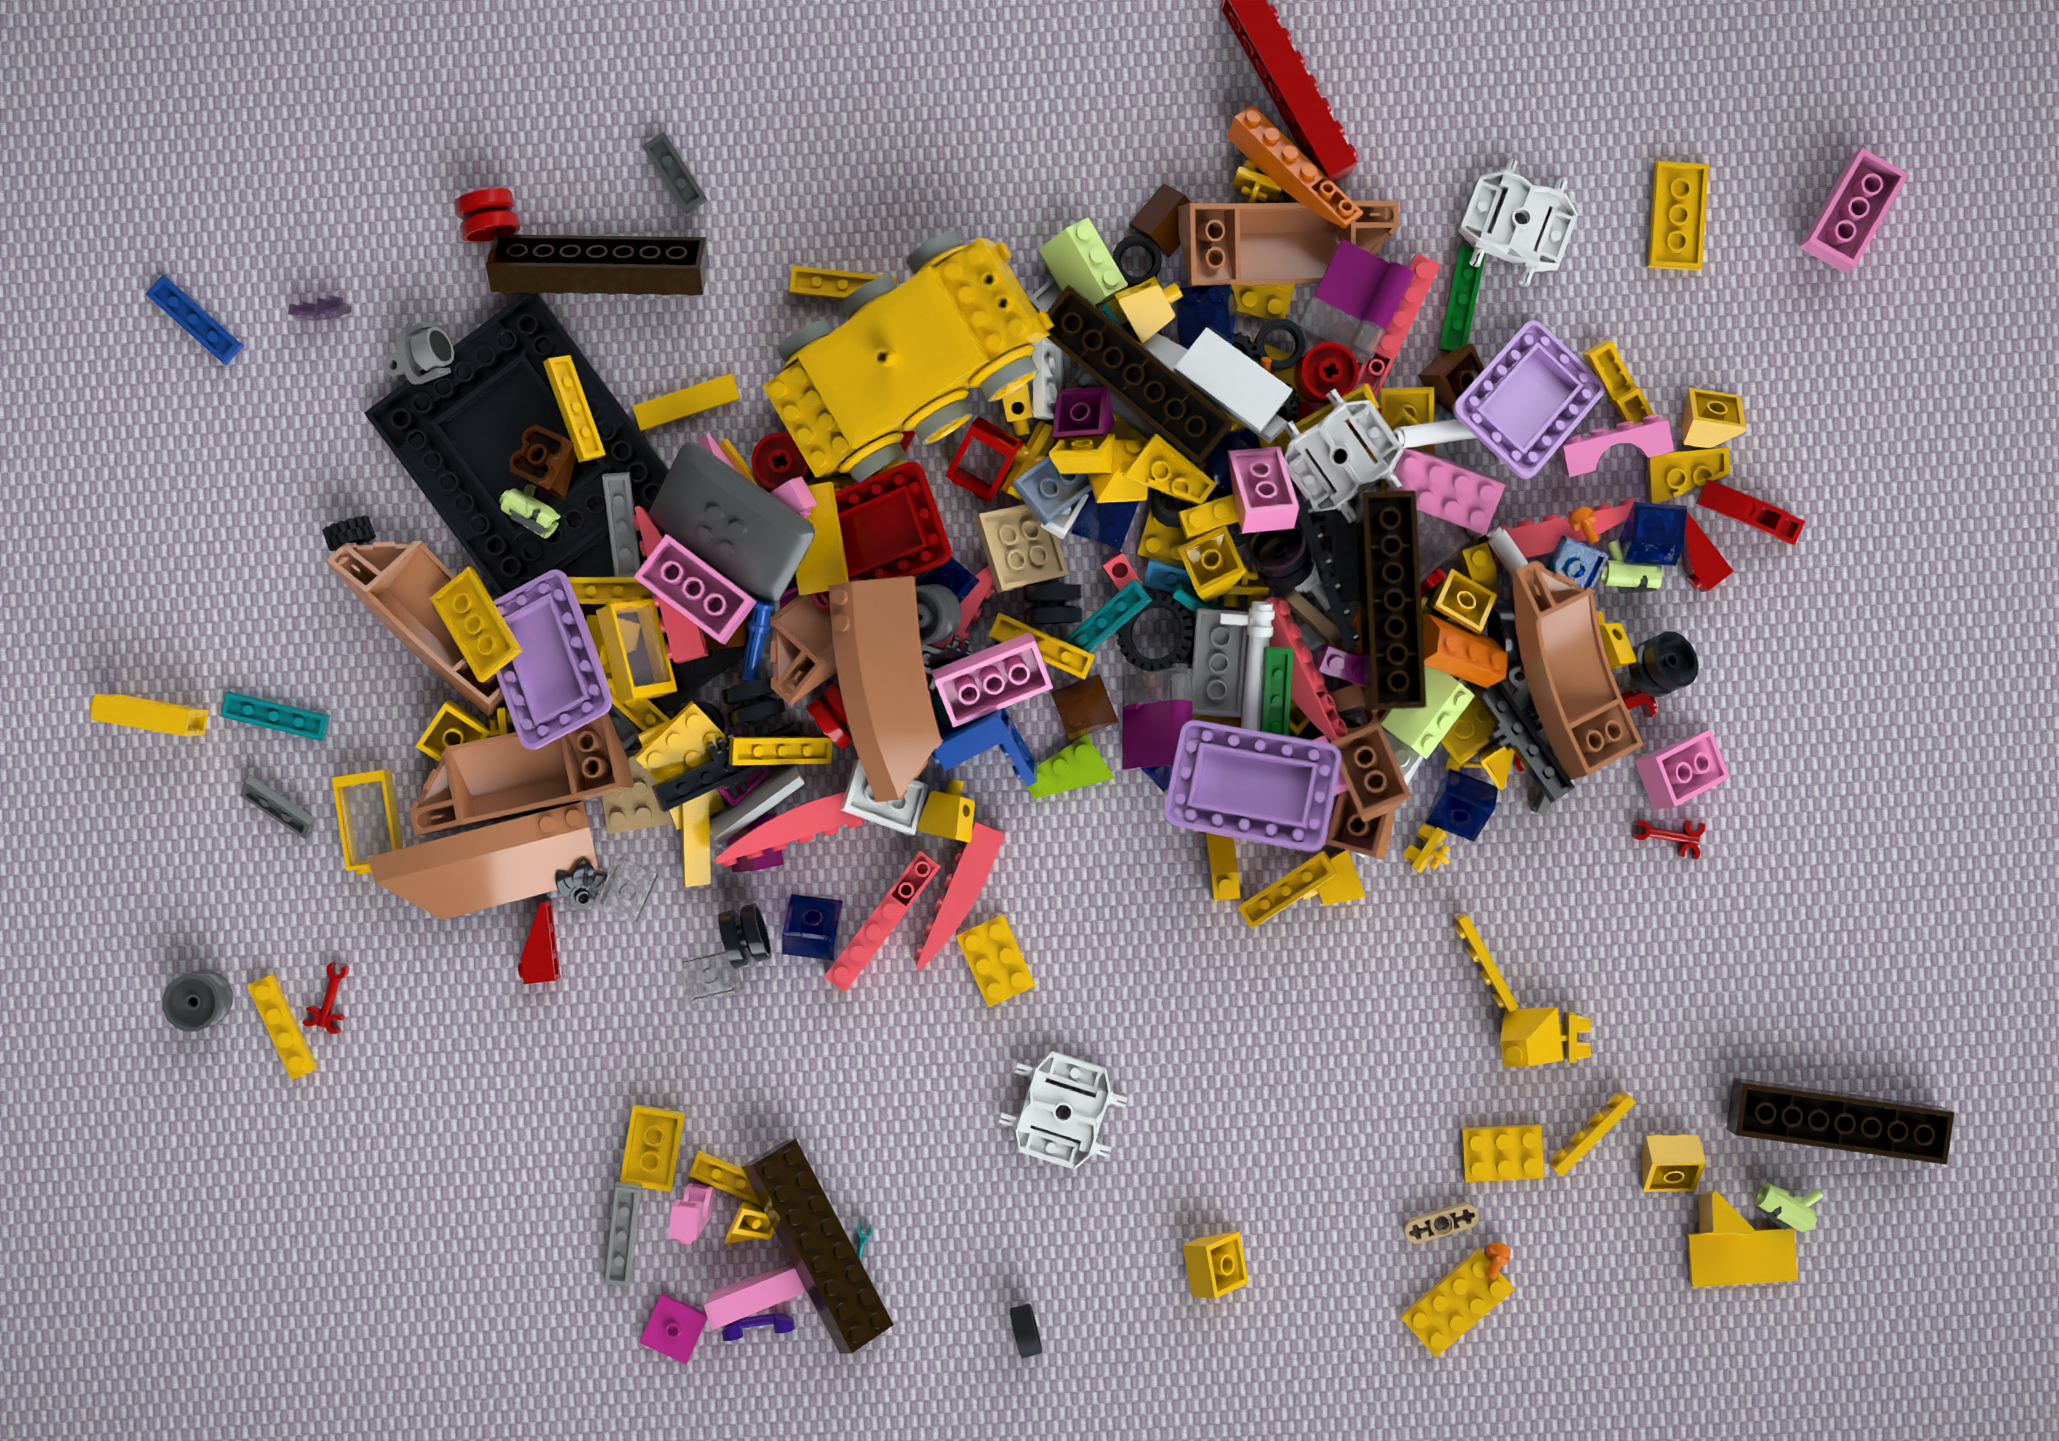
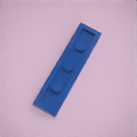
(194, 319)

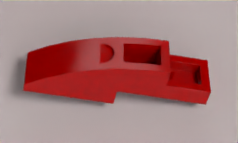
(1750, 512)

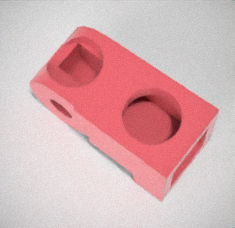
(1119, 571)

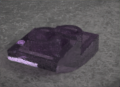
(323, 309)

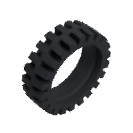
(1183, 648)

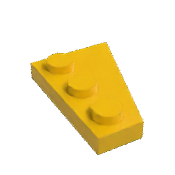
(1681, 471)
(1169, 472)

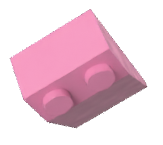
(1262, 490)
(1682, 770)

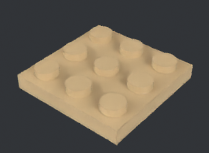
(1019, 549)
(636, 806)

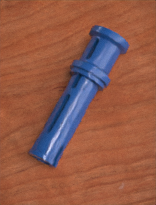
(757, 628)

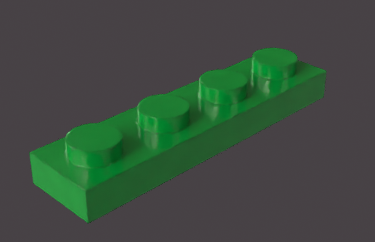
(1460, 301)
(1276, 690)

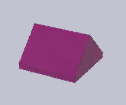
(1082, 413)
(767, 860)

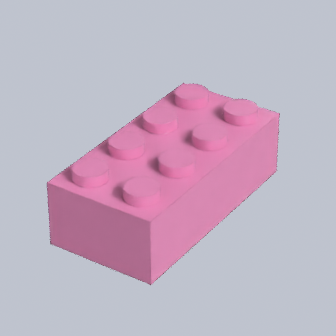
(1853, 210)
(1449, 488)
(695, 589)
(992, 679)

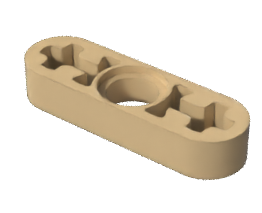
(1312, 617)
(1457, 1211)

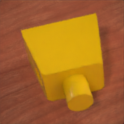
(1148, 307)
(1019, 419)
(1615, 643)
(948, 814)
(1341, 887)

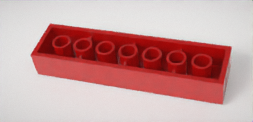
(1290, 86)

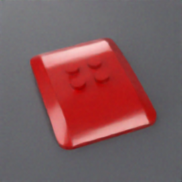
(889, 527)

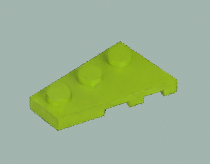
(1070, 769)

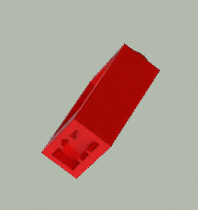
(994, 438)

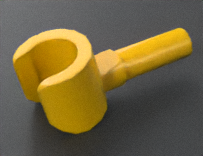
(1468, 764)

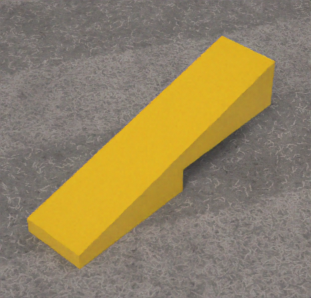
(1618, 384)

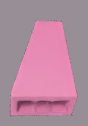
(752, 1295)

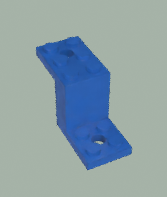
(980, 735)

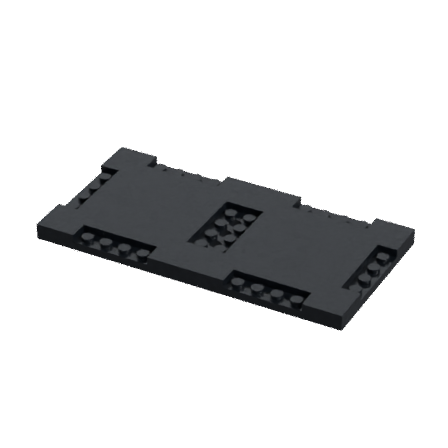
(466, 426)

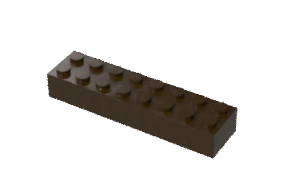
(598, 264)
(1137, 375)
(1390, 600)
(1840, 1121)
(817, 1246)

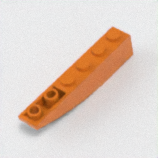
(1290, 167)

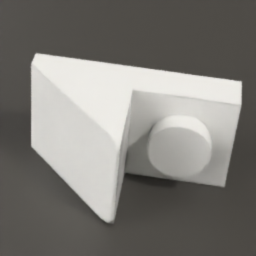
(1063, 522)

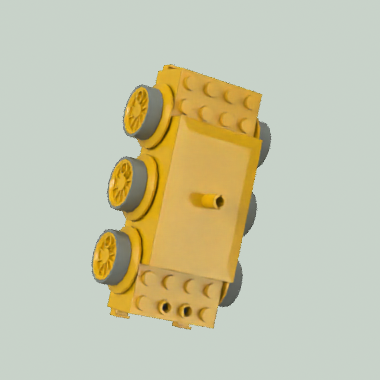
(907, 358)

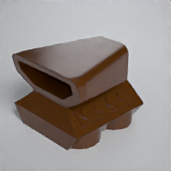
(544, 460)

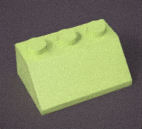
(1082, 261)
(1425, 727)

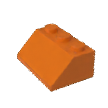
(1463, 652)

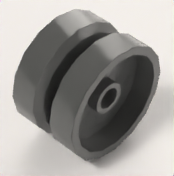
(937, 613)
(197, 1000)

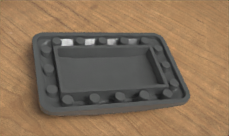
(731, 523)

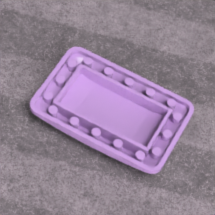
(1528, 399)
(558, 674)
(1253, 785)

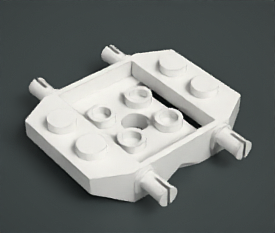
(1513, 240)
(1359, 469)
(1043, 1101)

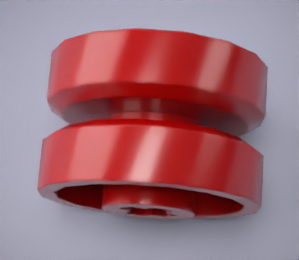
(486, 214)
(1336, 361)
(768, 455)
(831, 719)

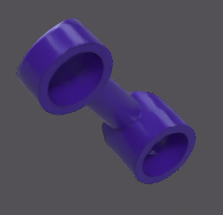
(781, 1322)

